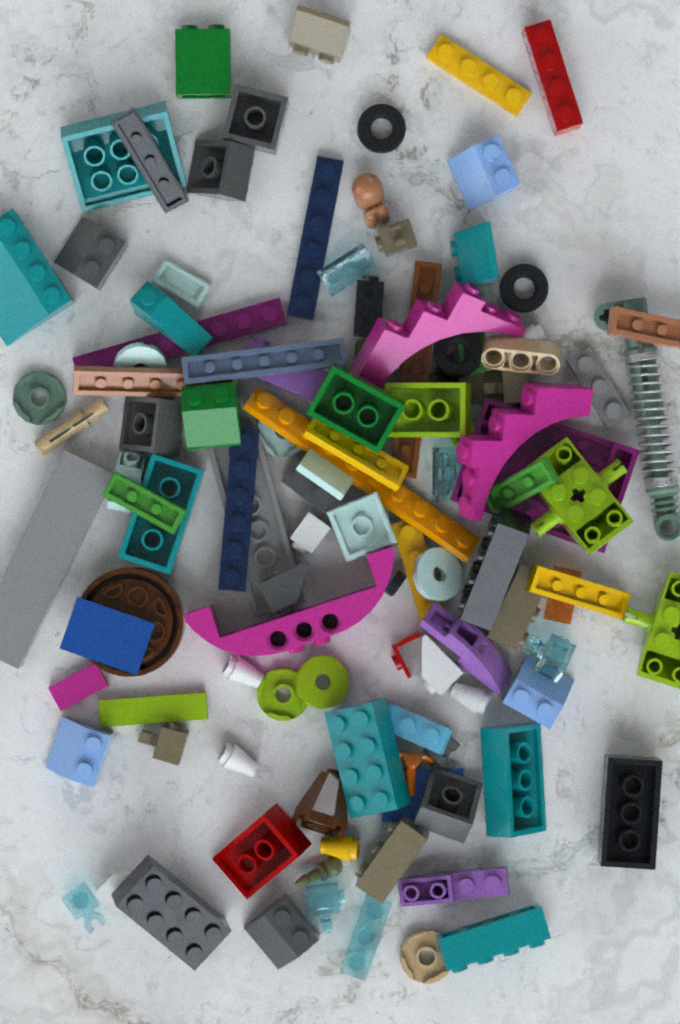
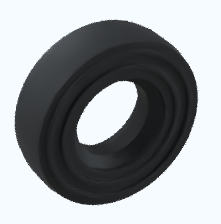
(386, 112)
(524, 271)
(461, 369)

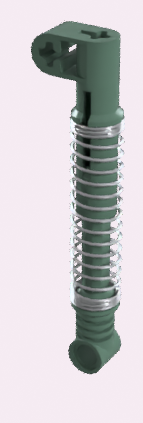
(651, 412)

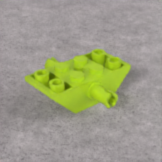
(594, 519)
(660, 649)

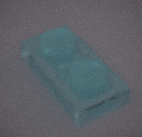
(346, 269)
(444, 473)

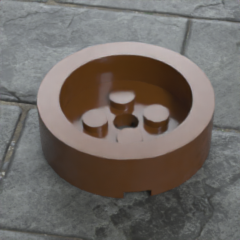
(146, 597)

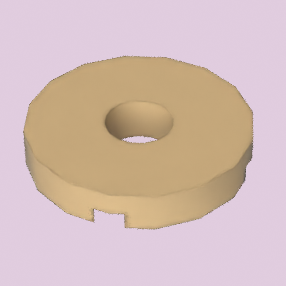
(410, 961)

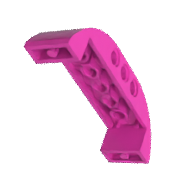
(257, 638)

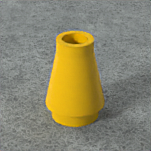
(343, 848)

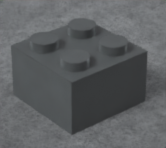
(256, 119)

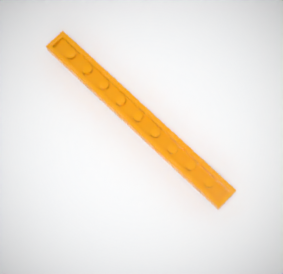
(401, 502)

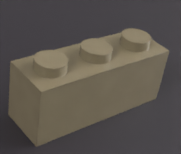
(516, 611)
(390, 858)

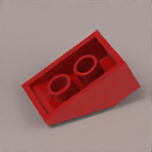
(262, 851)

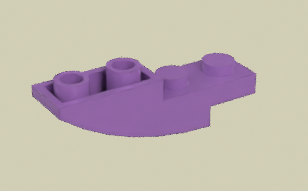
(470, 644)
(453, 885)

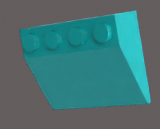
(102, 165)
(28, 283)

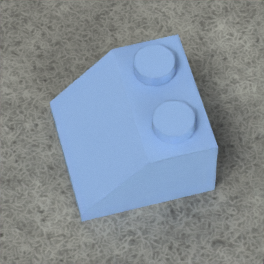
(483, 172)
(536, 694)
(79, 751)

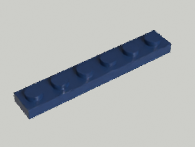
(315, 237)
(239, 512)

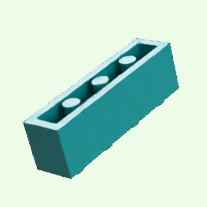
(493, 937)

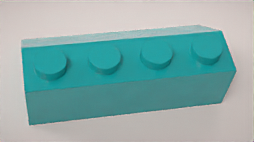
(513, 780)

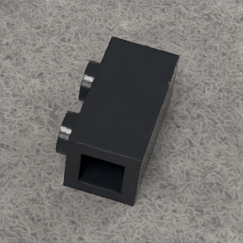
(368, 305)

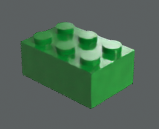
(356, 407)

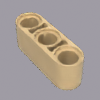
(509, 361)

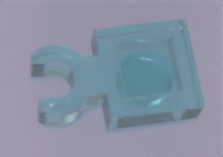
(82, 903)

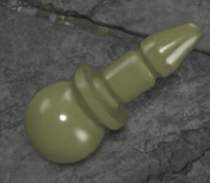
(330, 867)

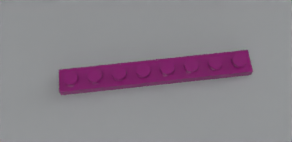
(221, 327)

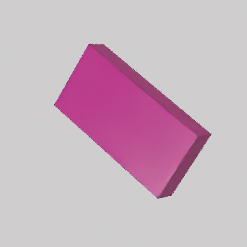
(78, 686)

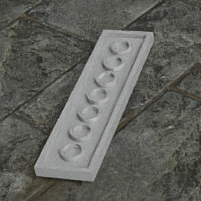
(269, 542)

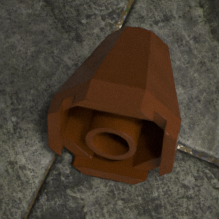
(324, 805)

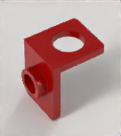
(397, 658)

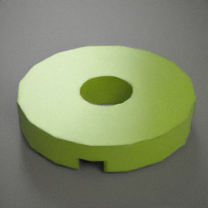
(337, 682)
(267, 695)

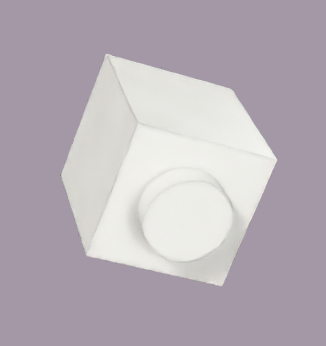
(309, 534)

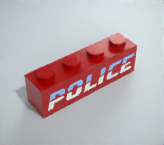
(552, 77)

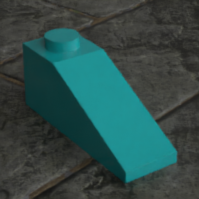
(170, 319)

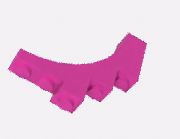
(427, 323)
(508, 429)

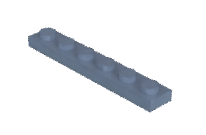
(263, 361)

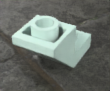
(132, 466)

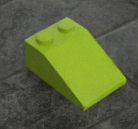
(432, 409)

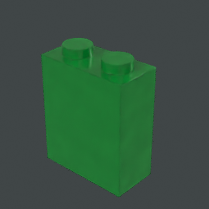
(203, 62)

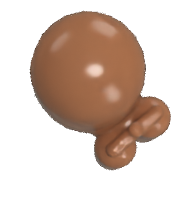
(369, 196)

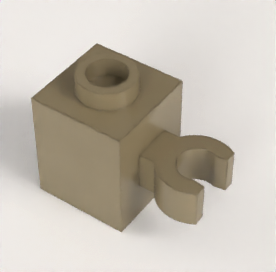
(396, 238)
(510, 386)
(168, 744)

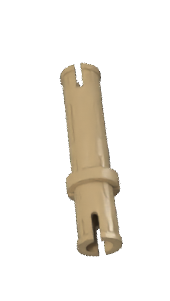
(98, 408)

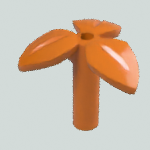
(412, 761)

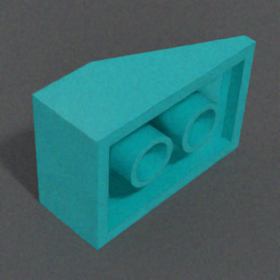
(475, 255)

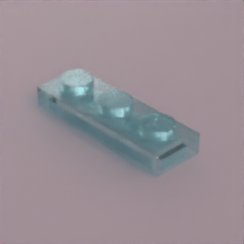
(365, 938)

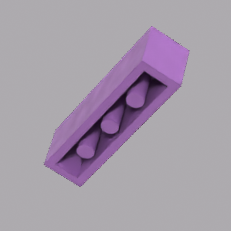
(300, 383)

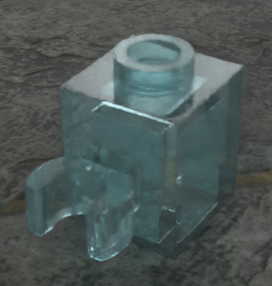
(552, 656)
(323, 901)

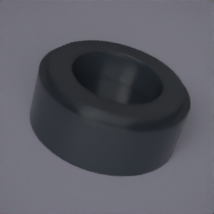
(395, 583)

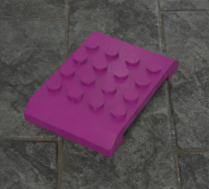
(595, 450)

